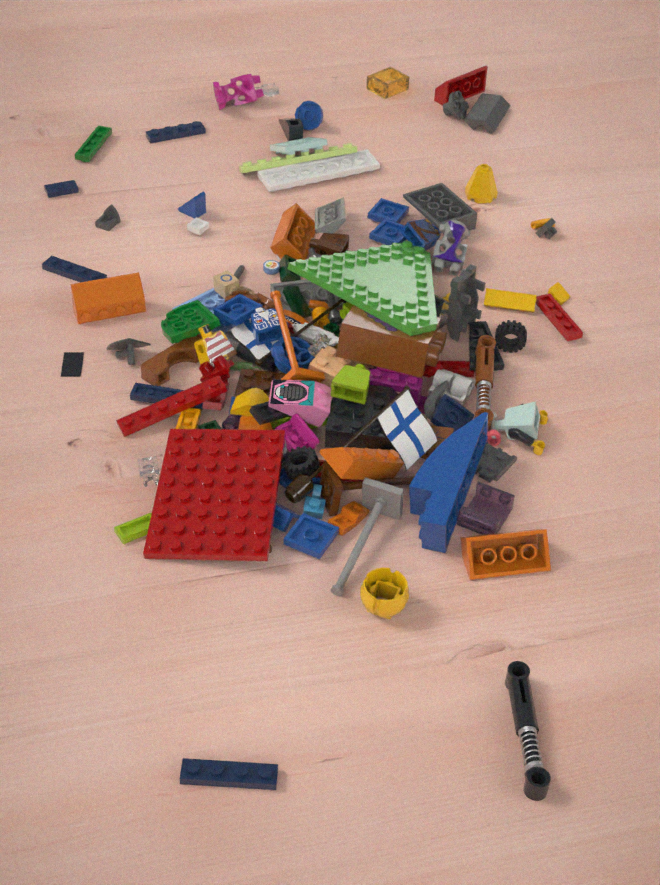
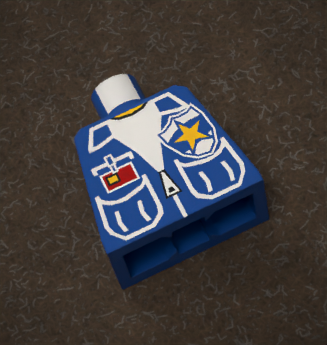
(265, 326)

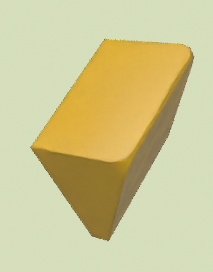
(559, 293)

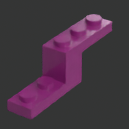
(397, 382)

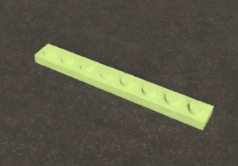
(292, 159)

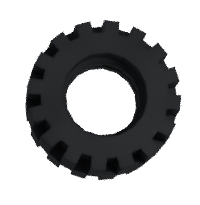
(511, 328)
(300, 455)

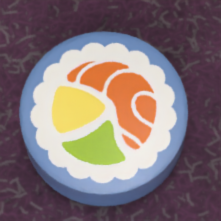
(271, 267)

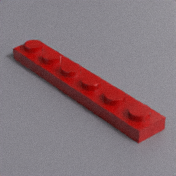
(171, 406)

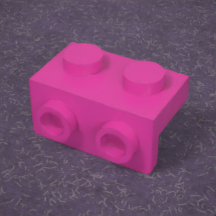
(298, 434)

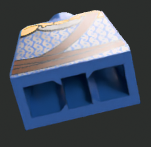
(421, 233)

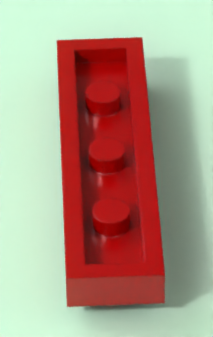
(559, 317)

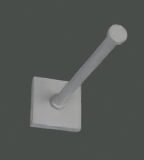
(379, 499)

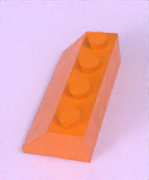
(293, 234)
(108, 298)
(363, 462)
(506, 553)

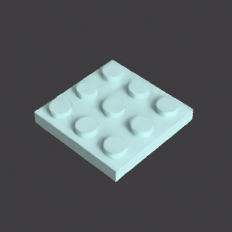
(301, 145)

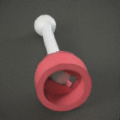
(494, 434)

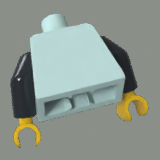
(522, 424)

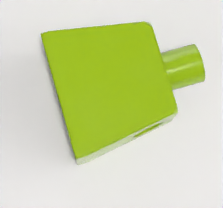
(351, 384)

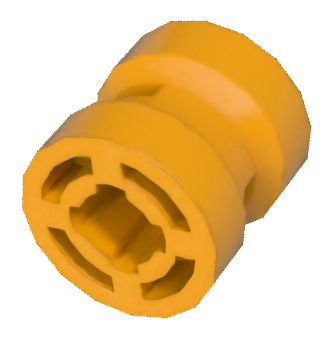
(324, 320)

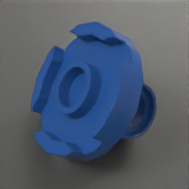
(310, 115)

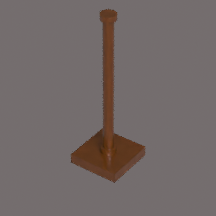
(333, 487)

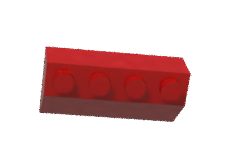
(468, 84)

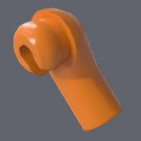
(315, 303)

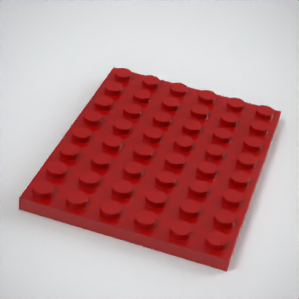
(216, 495)

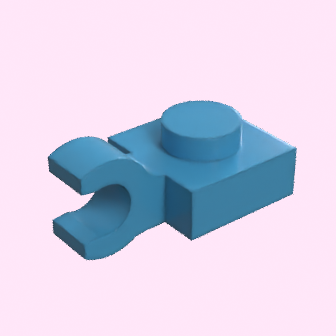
(314, 505)

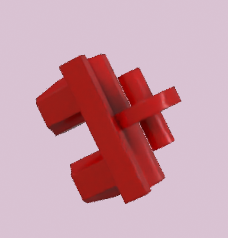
(221, 368)

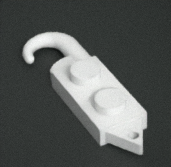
(311, 332)

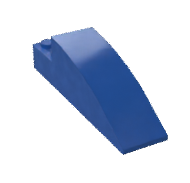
(444, 482)

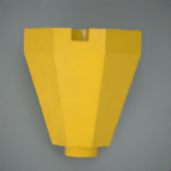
(481, 185)

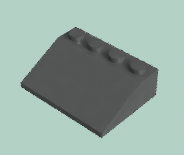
(442, 205)

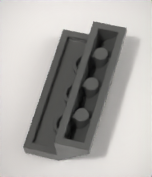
(487, 111)

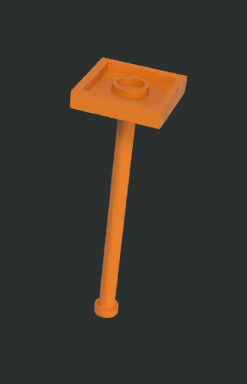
(295, 373)

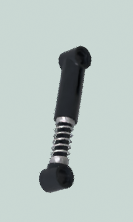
(526, 729)

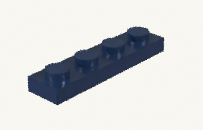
(175, 132)
(71, 270)
(154, 394)
(229, 774)

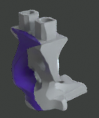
(454, 233)

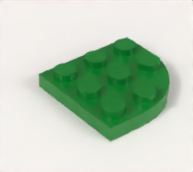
(185, 321)

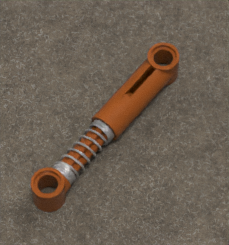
(484, 376)

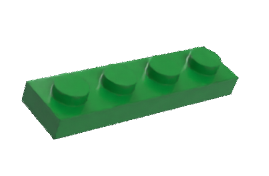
(93, 143)

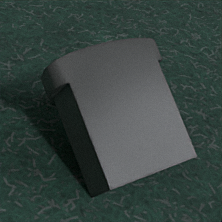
(109, 219)

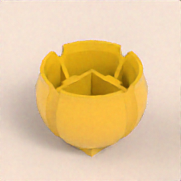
(387, 585)

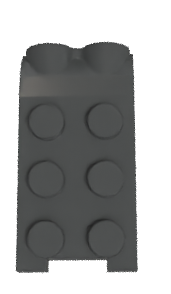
(463, 301)

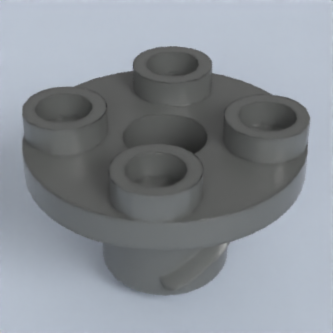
(456, 106)

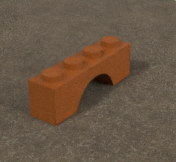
(156, 369)

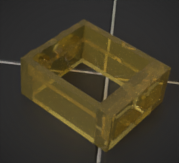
(377, 80)

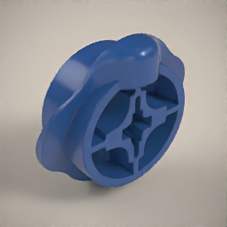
(281, 357)

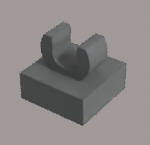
(547, 229)

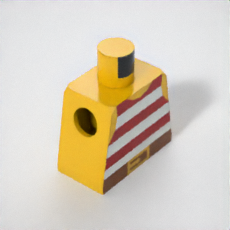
(213, 345)

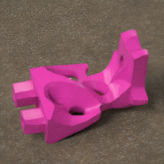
(246, 89)

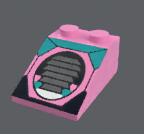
(306, 398)

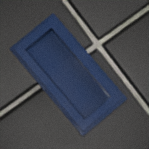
(61, 188)

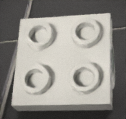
(458, 388)

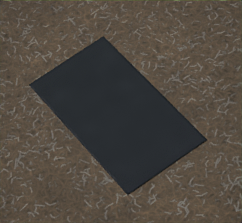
(72, 364)

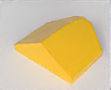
(246, 400)

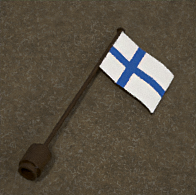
(244, 335)
(403, 428)

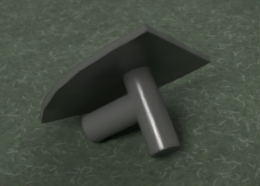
(127, 348)

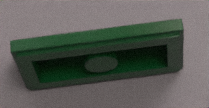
(285, 274)
(296, 301)

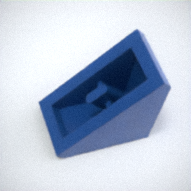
(195, 207)

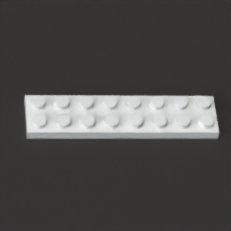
(318, 170)

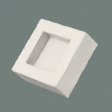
(197, 226)

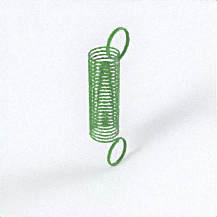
(240, 367)

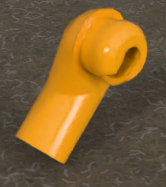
(539, 223)

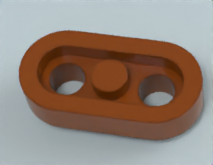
(265, 302)

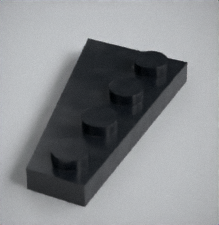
(476, 330)

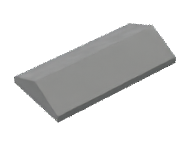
(330, 216)
(308, 289)

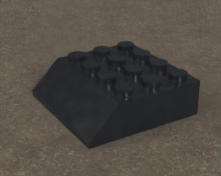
(349, 417)

